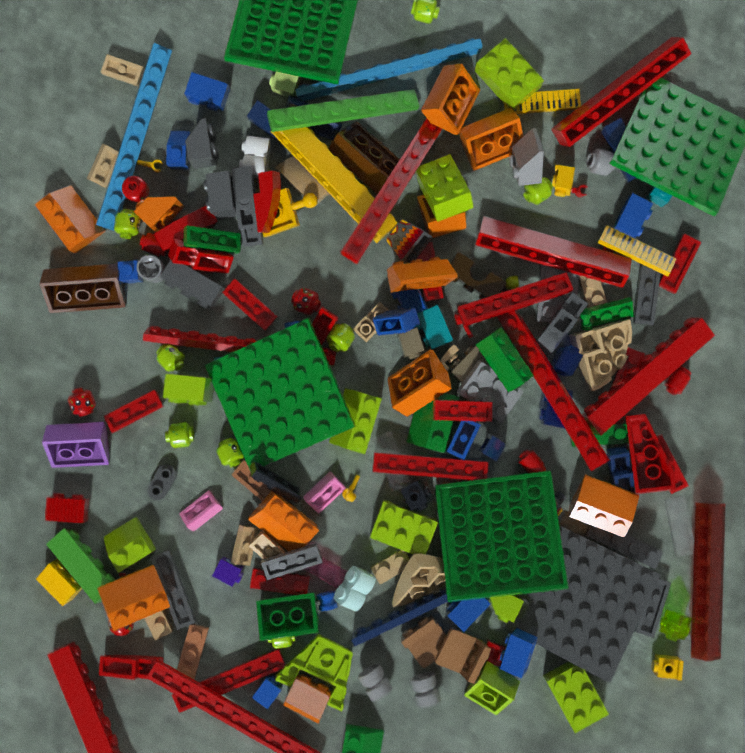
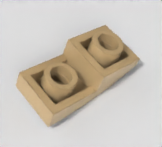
(366, 327)
(449, 356)

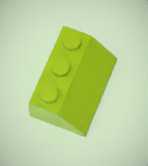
(364, 413)

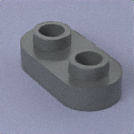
(162, 482)

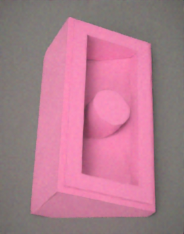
(324, 492)
(200, 511)

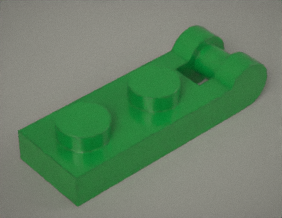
(606, 313)

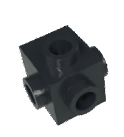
(410, 496)

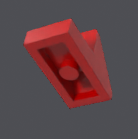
(324, 323)

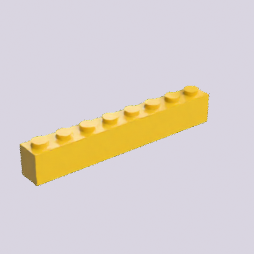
(332, 175)

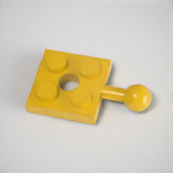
(288, 216)

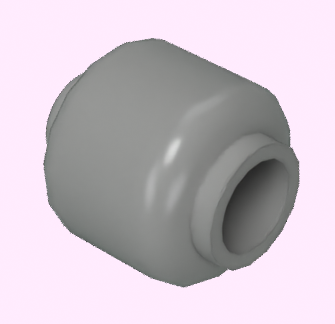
(599, 161)

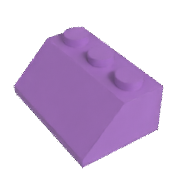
(76, 444)

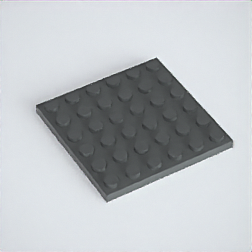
(596, 613)

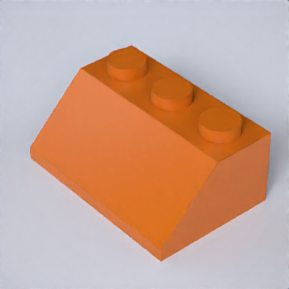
(451, 98)
(491, 138)
(70, 218)
(420, 274)
(418, 383)
(604, 505)
(283, 522)
(133, 597)

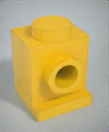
(563, 180)
(662, 661)

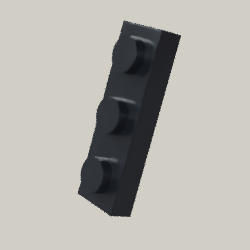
(275, 482)

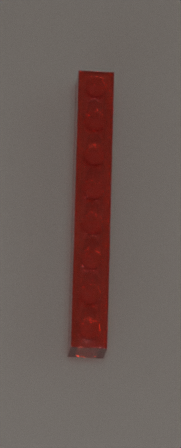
(708, 581)

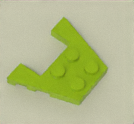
(325, 661)

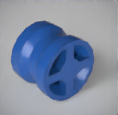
(327, 601)

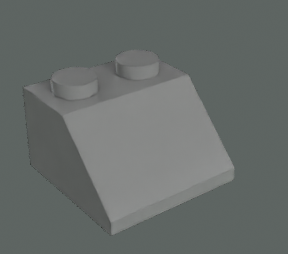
(527, 159)

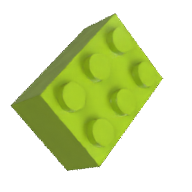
(508, 74)
(444, 188)
(184, 388)
(403, 528)
(575, 696)

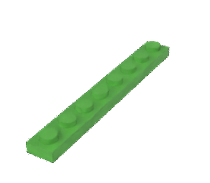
(342, 110)

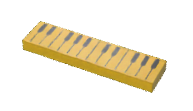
(550, 101)
(637, 250)

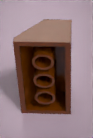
(364, 155)
(82, 288)

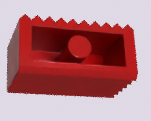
(67, 509)

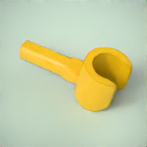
(150, 164)
(348, 493)

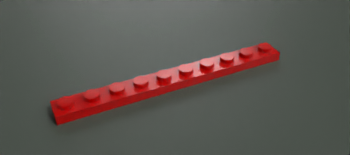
(390, 192)
(209, 341)
(554, 389)
(225, 710)

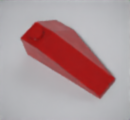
(649, 462)

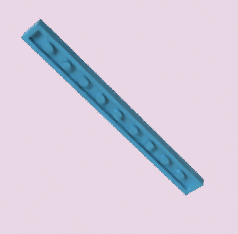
(393, 69)
(134, 134)

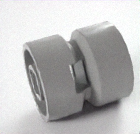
(151, 268)
(376, 685)
(426, 693)

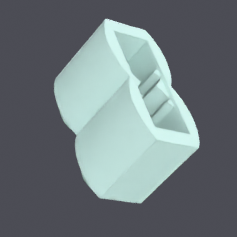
(354, 588)

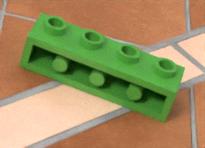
(80, 563)

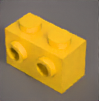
(59, 582)

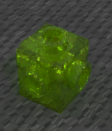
(675, 625)

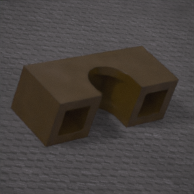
(490, 286)

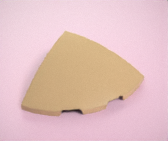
(301, 179)
(602, 351)
(420, 577)

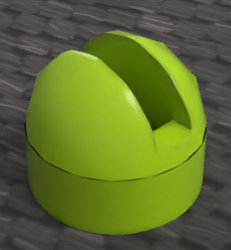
(512, 282)

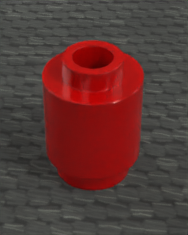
(150, 245)
(678, 381)
(531, 462)

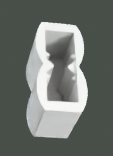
(256, 154)

